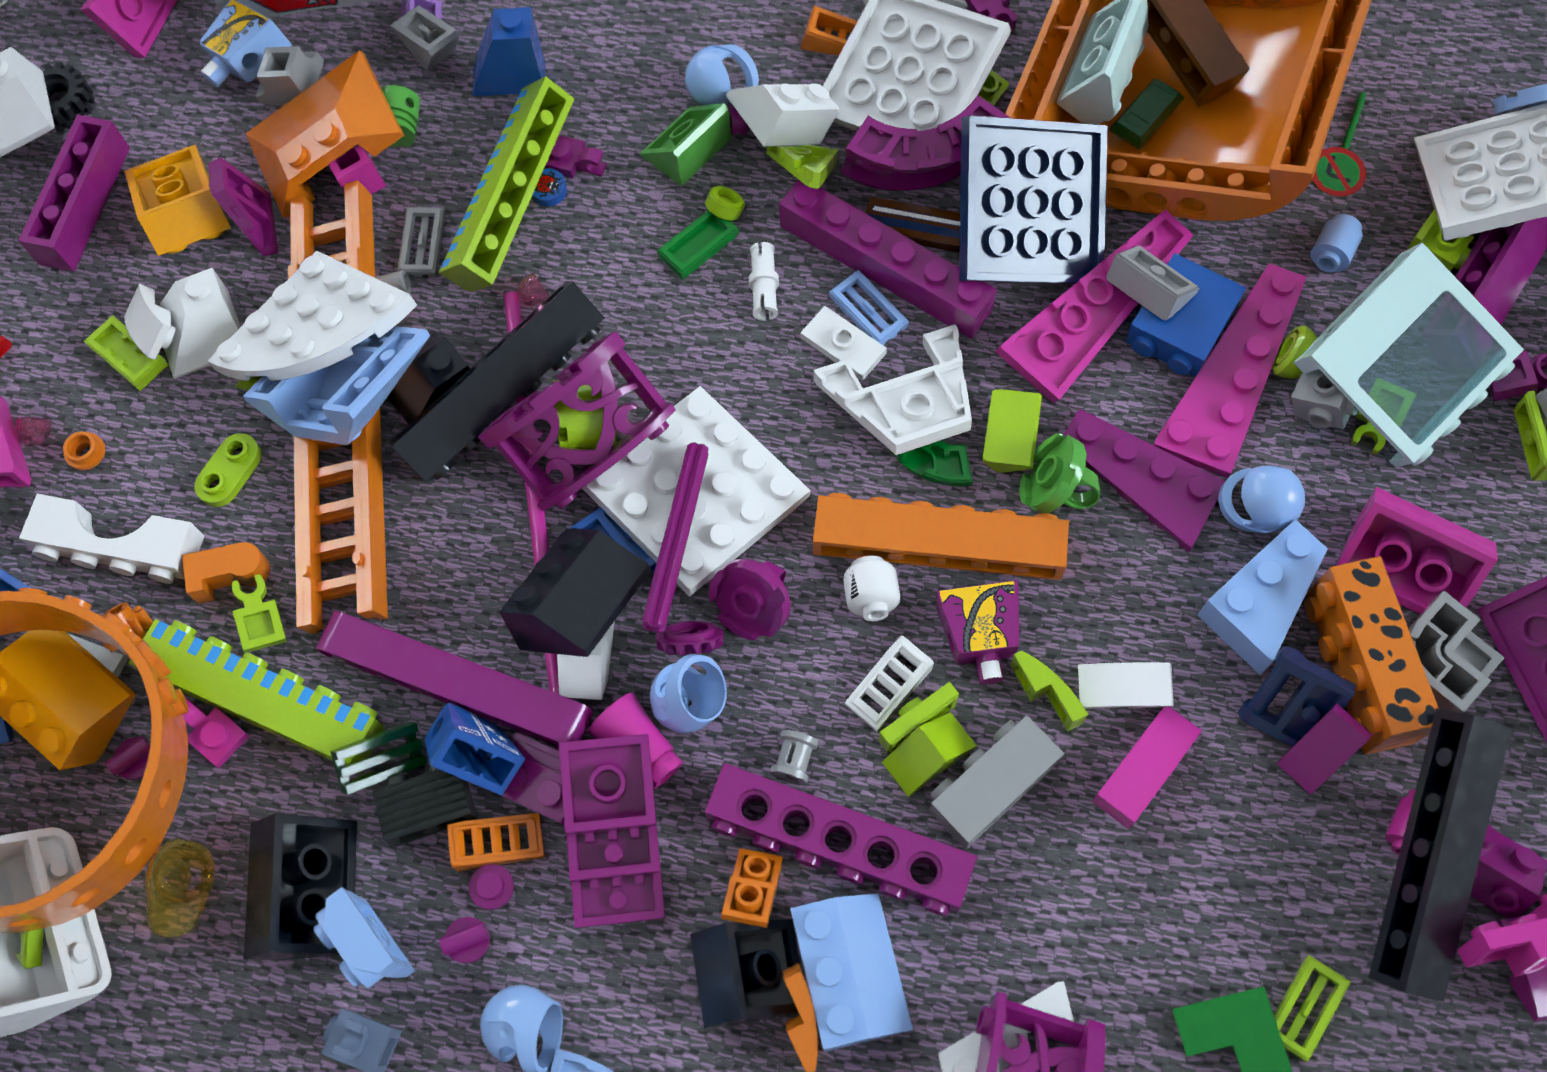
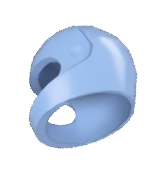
(707, 77)
(1270, 496)
(679, 684)
(513, 1023)

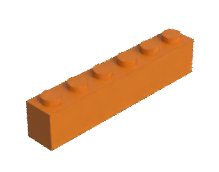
(941, 536)

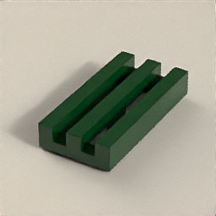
(411, 746)

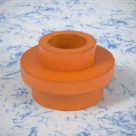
(76, 443)

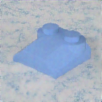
(360, 940)

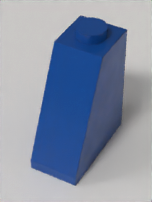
(508, 54)

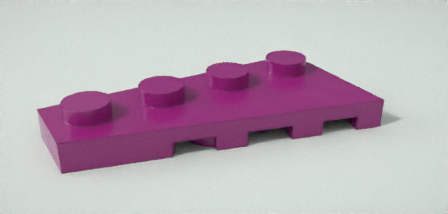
(1156, 482)

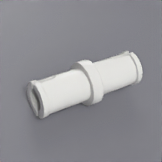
(763, 281)

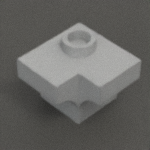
(286, 73)

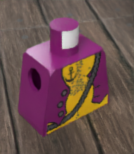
(981, 625)

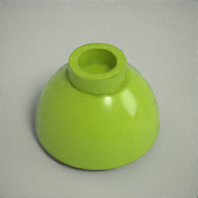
(1291, 348)

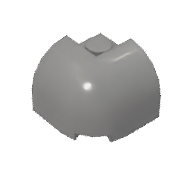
(1451, 654)

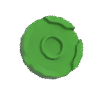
(1057, 474)

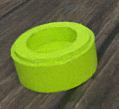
(725, 203)

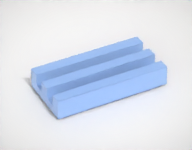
(852, 312)

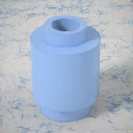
(1337, 243)

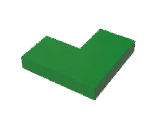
(1239, 1021)

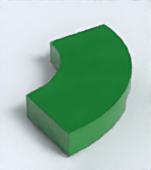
(939, 463)

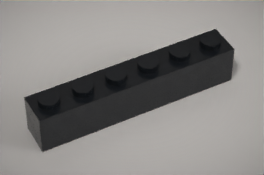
(497, 381)
(1440, 854)

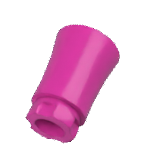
(629, 718)

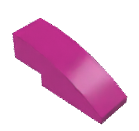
(1146, 767)

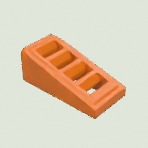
(824, 42)
(458, 830)

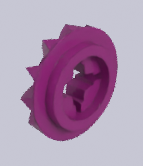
(689, 638)

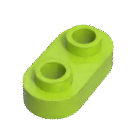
(229, 469)

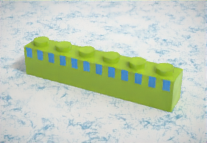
(507, 186)
(259, 695)

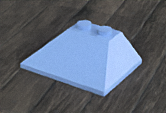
(342, 397)

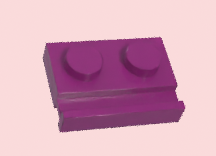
(538, 779)

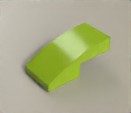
(1041, 680)

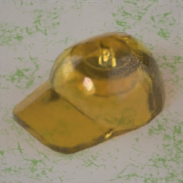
(170, 906)

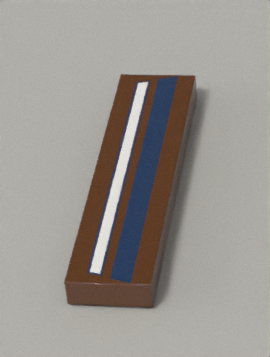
(919, 223)

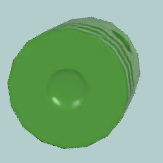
(406, 116)

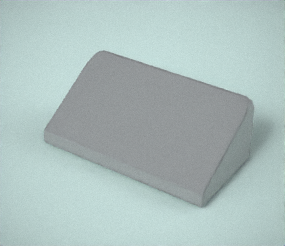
(1151, 282)

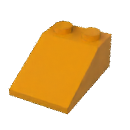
(175, 201)

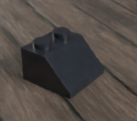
(742, 971)

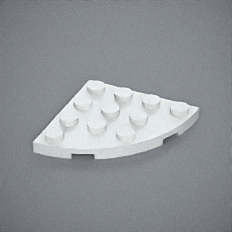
(311, 322)

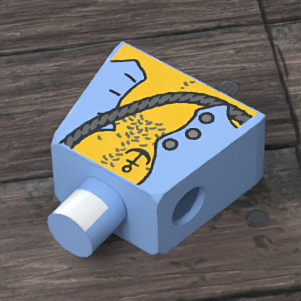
(238, 43)

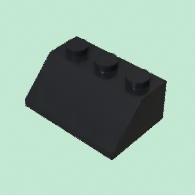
(573, 594)
(290, 876)

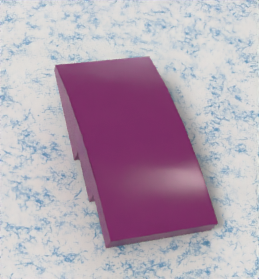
(611, 831)

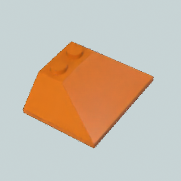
(321, 126)

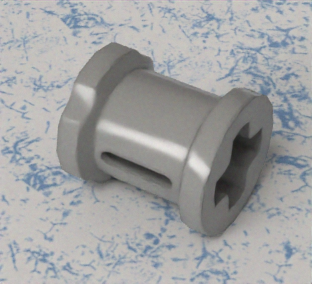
(794, 757)

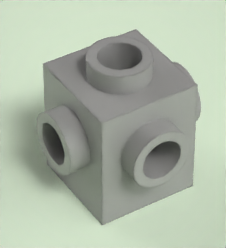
(1321, 401)

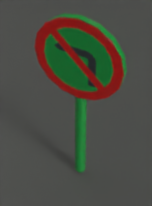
(1339, 169)

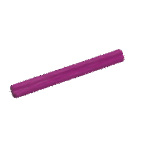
(675, 538)

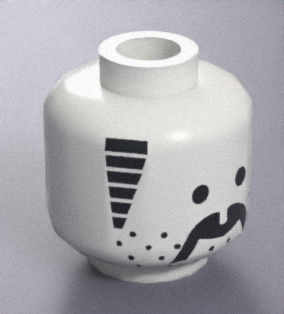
(871, 588)

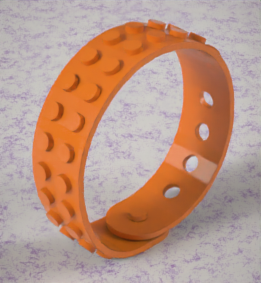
(162, 780)

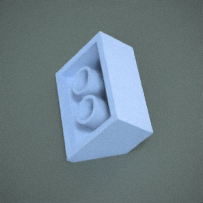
(850, 970)

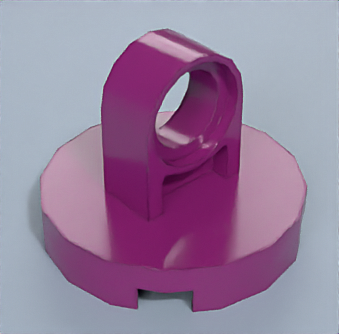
(751, 597)

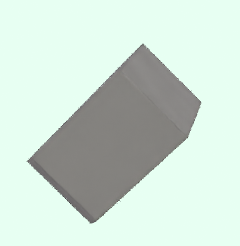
(426, 36)

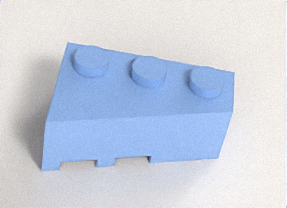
(1264, 596)

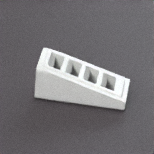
(889, 660)

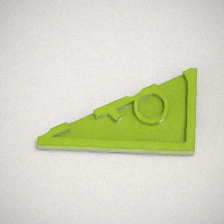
(806, 162)

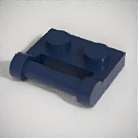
(1307, 705)

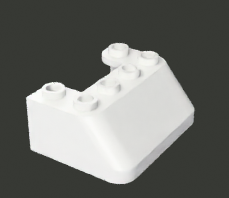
(73, 953)

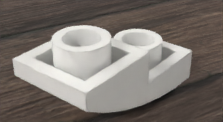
(148, 322)
(1125, 685)

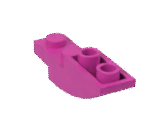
(1520, 944)

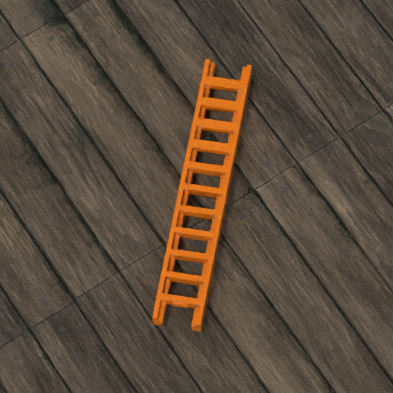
(364, 469)

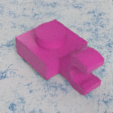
(214, 734)

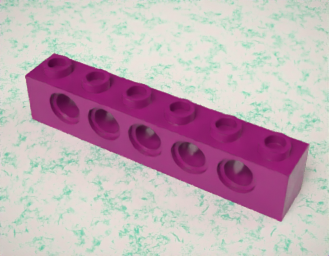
(738, 788)

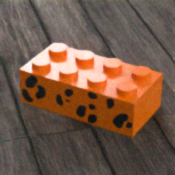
(1372, 648)

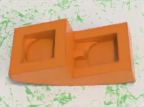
(803, 1027)

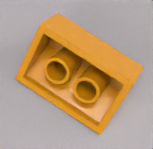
(60, 697)

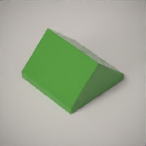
(690, 141)

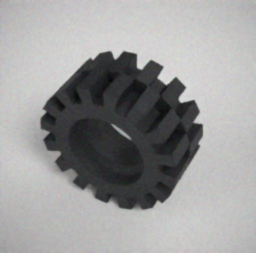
(76, 100)

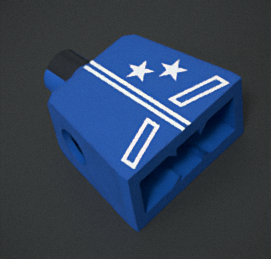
(460, 747)

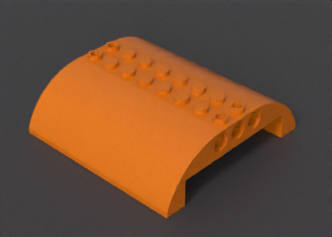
(1237, 151)

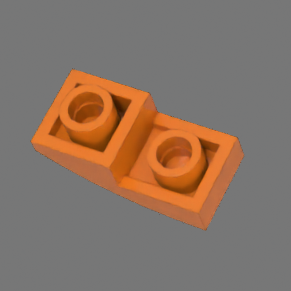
(752, 888)

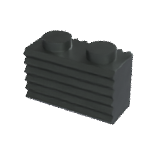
(422, 805)

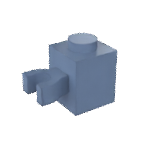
(360, 1041)

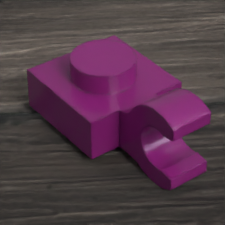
(573, 155)

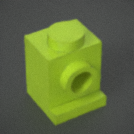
(1451, 252)

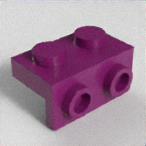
(1508, 875)

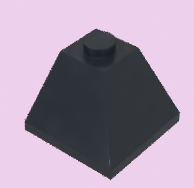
(427, 376)

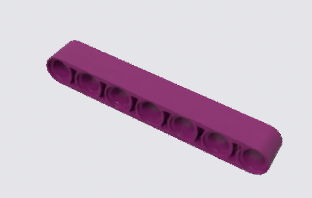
(454, 680)

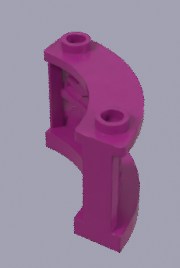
(909, 158)
(591, 368)
(1086, 1039)

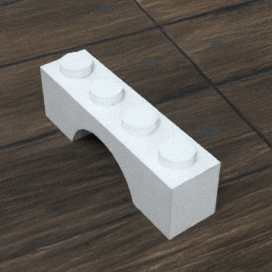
(65, 530)

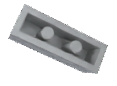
(994, 780)

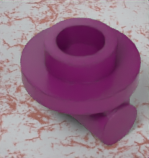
(130, 758)
(465, 940)

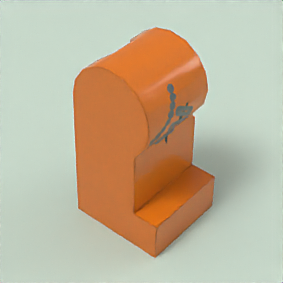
(220, 567)

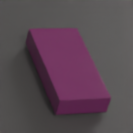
(1324, 749)

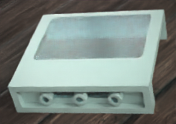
(1413, 353)

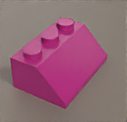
(1419, 551)

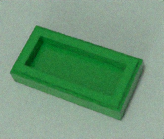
(697, 243)

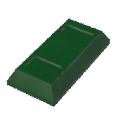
(1146, 113)

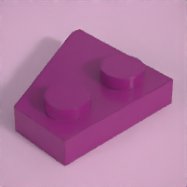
(245, 203)

